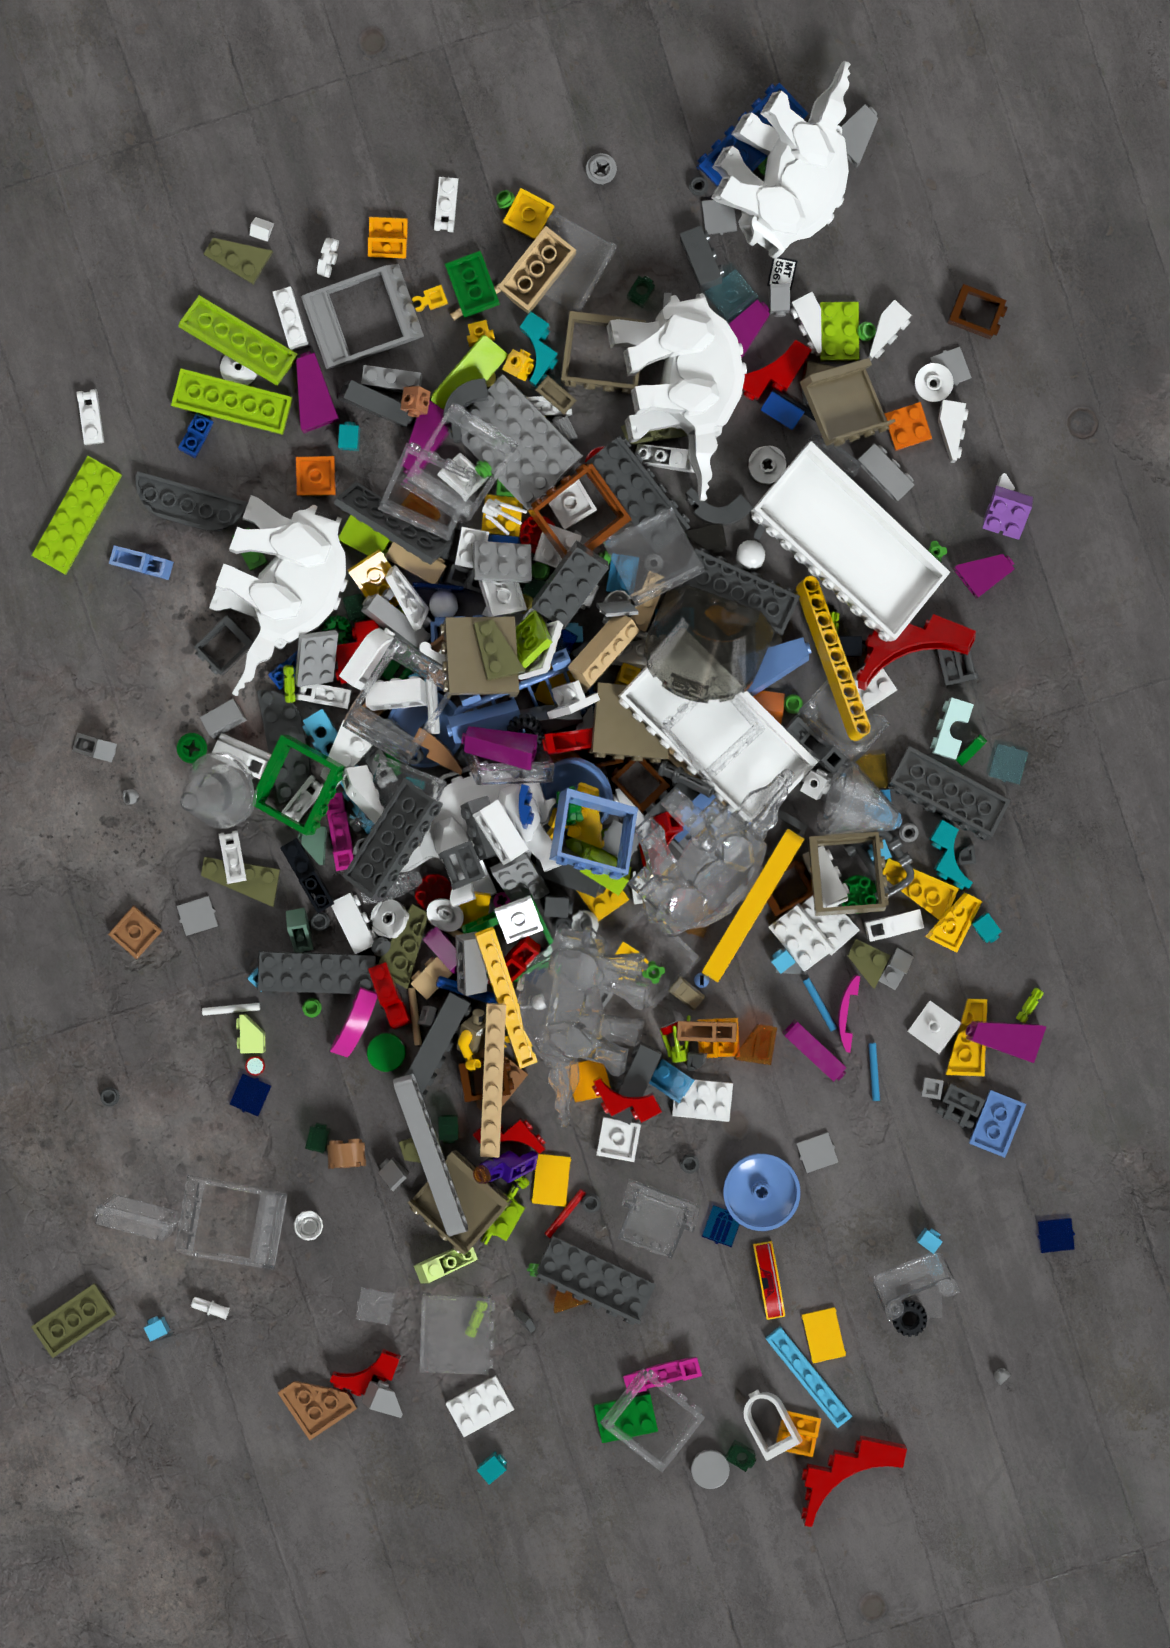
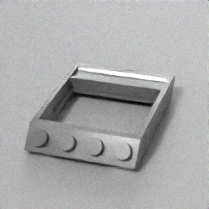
(328, 329)

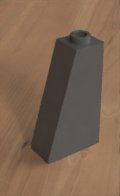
(374, 403)
(571, 877)

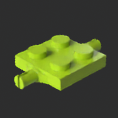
(507, 1220)

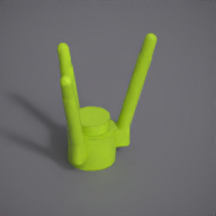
(678, 1053)

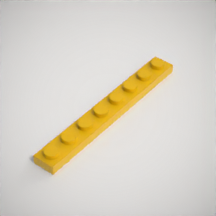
(505, 994)

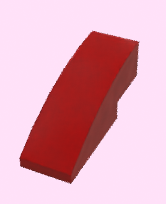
(520, 957)

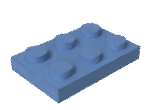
(997, 1123)

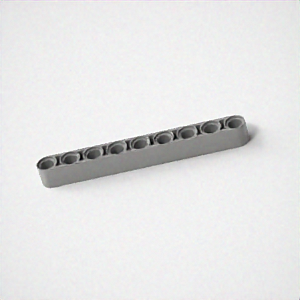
(430, 1154)

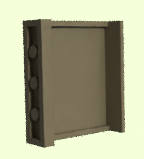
(845, 403)
(463, 659)
(619, 732)
(479, 1202)

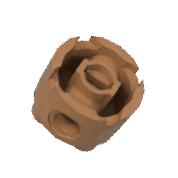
(346, 1155)

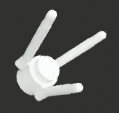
(493, 508)

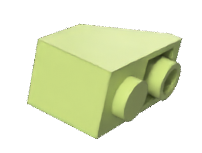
(251, 1036)

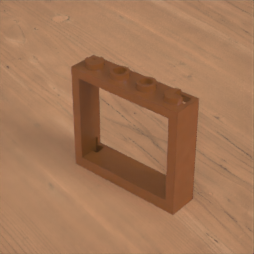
(589, 469)

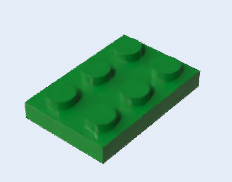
(472, 284)
(635, 1420)

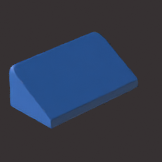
(782, 410)

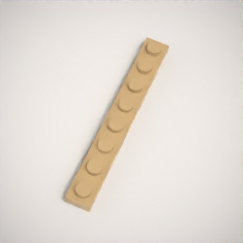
(493, 1080)

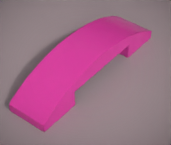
(340, 832)
(851, 989)
(355, 1023)
(670, 1371)

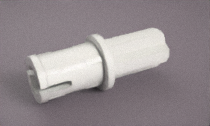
(210, 1307)

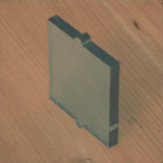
(1008, 764)

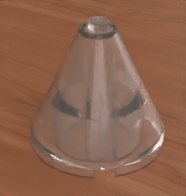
(219, 790)
(856, 805)

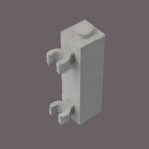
(389, 617)

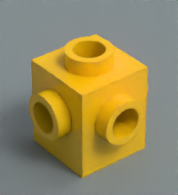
(477, 330)
(519, 364)

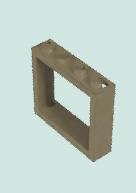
(592, 319)
(879, 863)

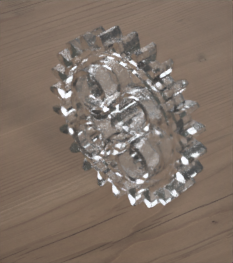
(402, 885)

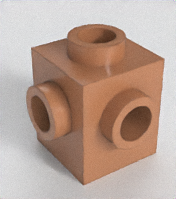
(415, 401)

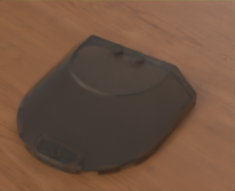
(706, 645)

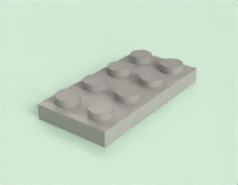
(520, 878)

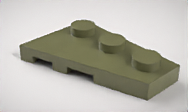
(238, 258)
(495, 651)

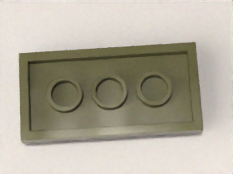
(73, 1320)

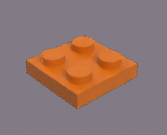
(909, 427)
(315, 476)

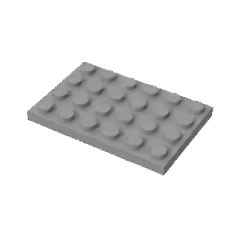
(542, 449)

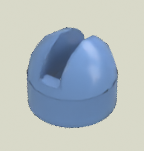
(697, 980)

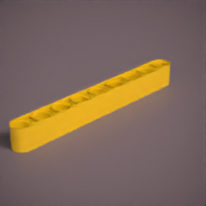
(831, 667)
(753, 905)

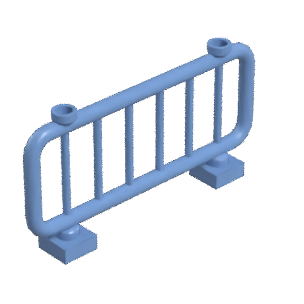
(559, 663)

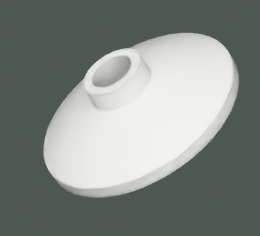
(937, 373)
(242, 376)
(445, 916)

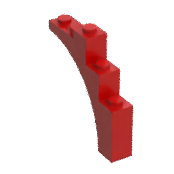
(779, 372)
(936, 634)
(842, 1464)

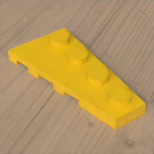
(925, 890)
(967, 1056)

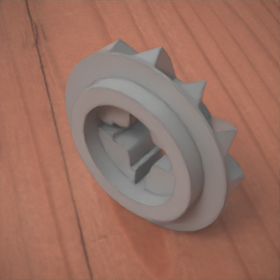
(603, 160)

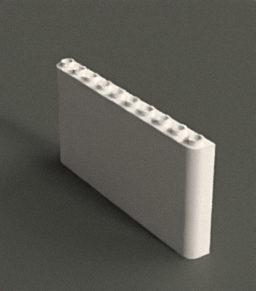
(849, 543)
(714, 728)

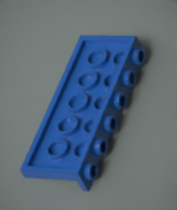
(749, 154)

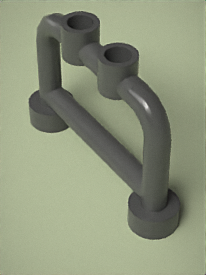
(904, 859)

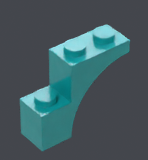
(546, 358)
(944, 837)

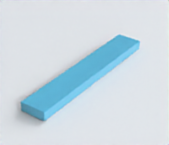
(808, 1377)

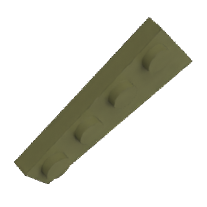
(260, 882)
(405, 947)

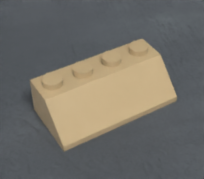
(537, 270)
(603, 650)

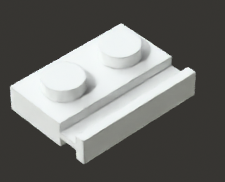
(464, 553)

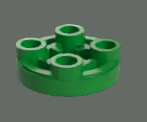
(860, 890)
(386, 1052)

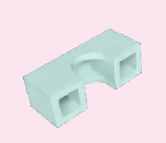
(954, 711)

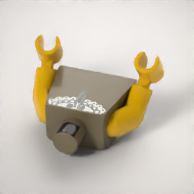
(472, 1038)

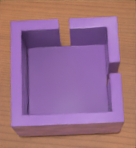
(1007, 512)

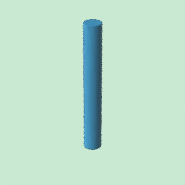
(820, 1005)
(874, 1072)

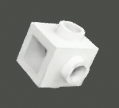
(813, 790)

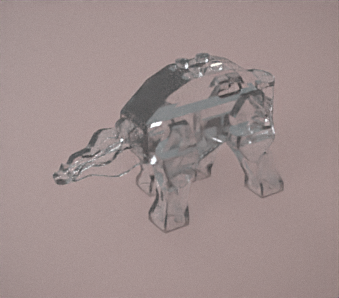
(716, 863)
(566, 1013)

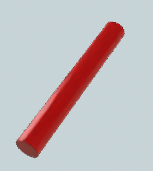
(565, 1213)

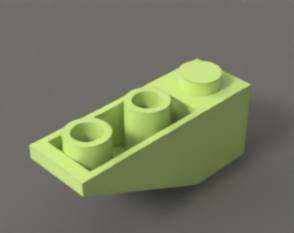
(443, 1264)

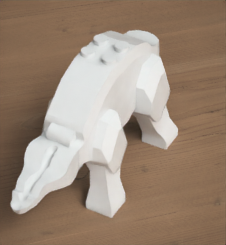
(802, 173)
(698, 379)
(294, 589)
(451, 829)

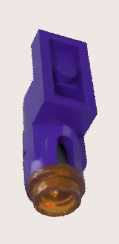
(507, 1167)

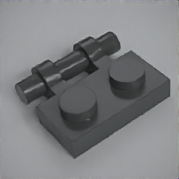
(962, 1100)

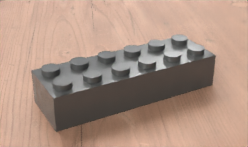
(314, 972)
(439, 1040)

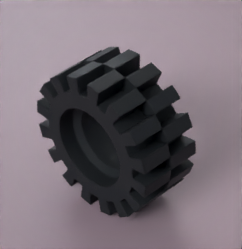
(528, 723)
(921, 1321)

